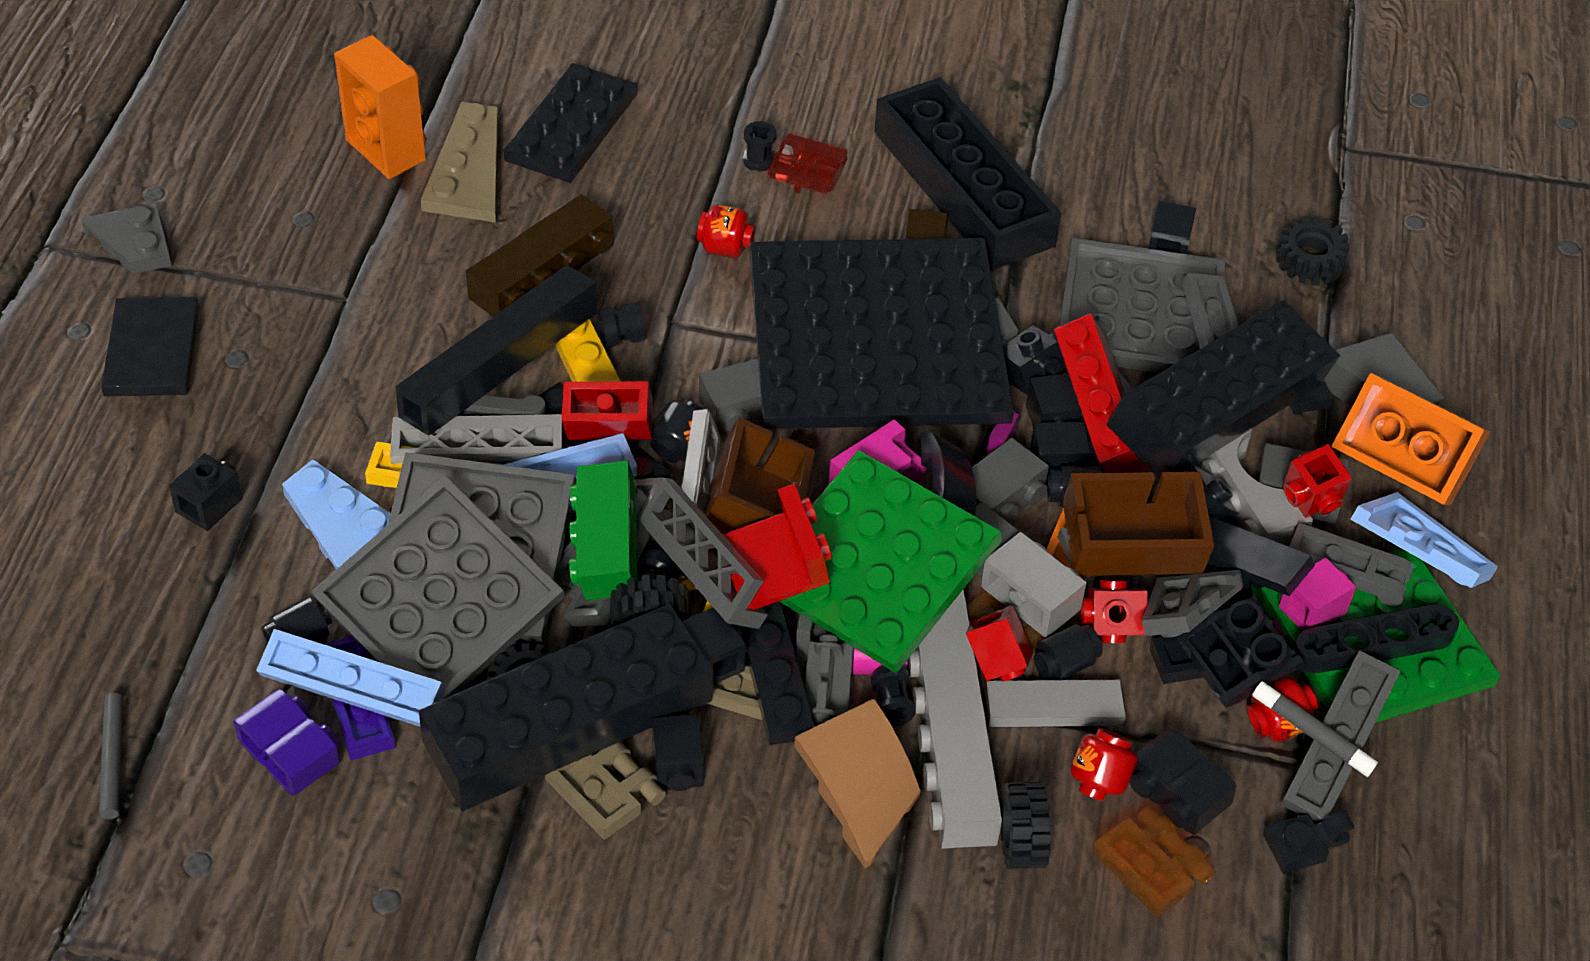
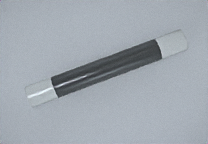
(1315, 729)

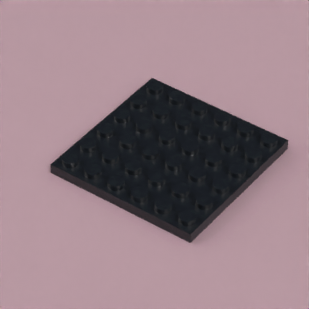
(877, 334)

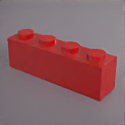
(1097, 390)

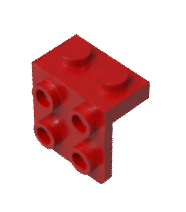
(783, 551)

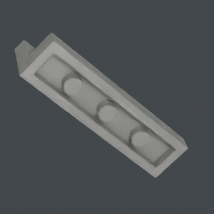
(481, 438)

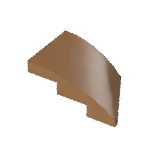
(861, 775)

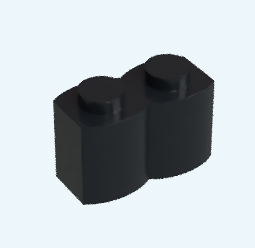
(1182, 781)

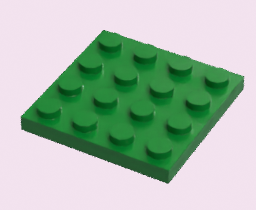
(893, 561)
(1424, 677)

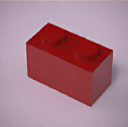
(607, 410)

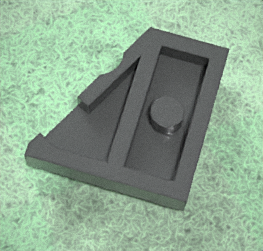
(132, 237)
(1187, 600)

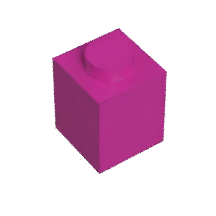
(1320, 597)

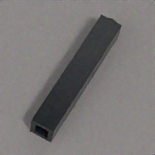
(496, 350)

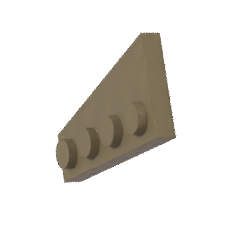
(467, 167)

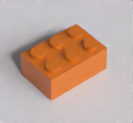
(381, 106)
(1410, 439)

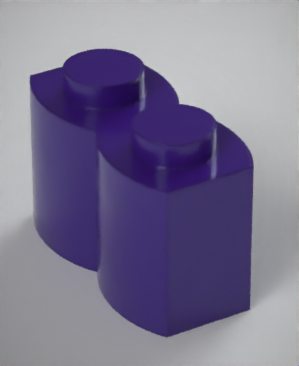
(287, 741)

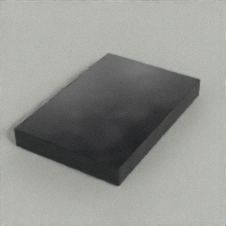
(150, 346)

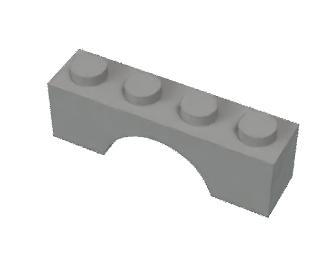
(1259, 506)

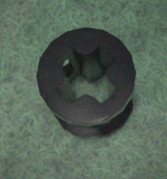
(759, 145)
(893, 696)

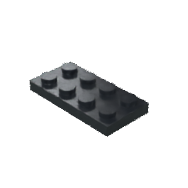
(570, 122)

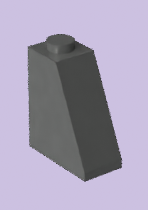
(1381, 357)

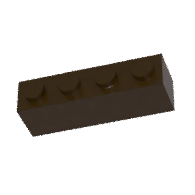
(562, 238)

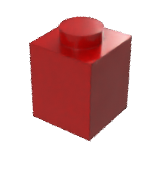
(1000, 644)

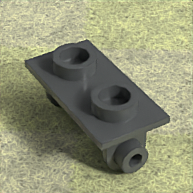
(828, 678)

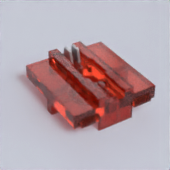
(807, 164)

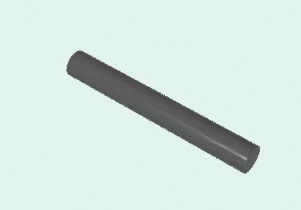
(111, 756)

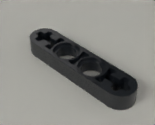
(1373, 633)

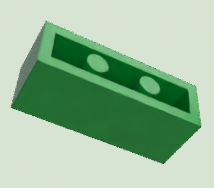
(604, 528)

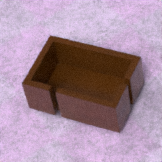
(746, 493)
(1124, 535)

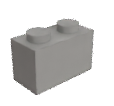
(1034, 583)

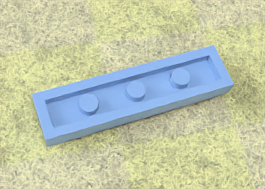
(348, 677)

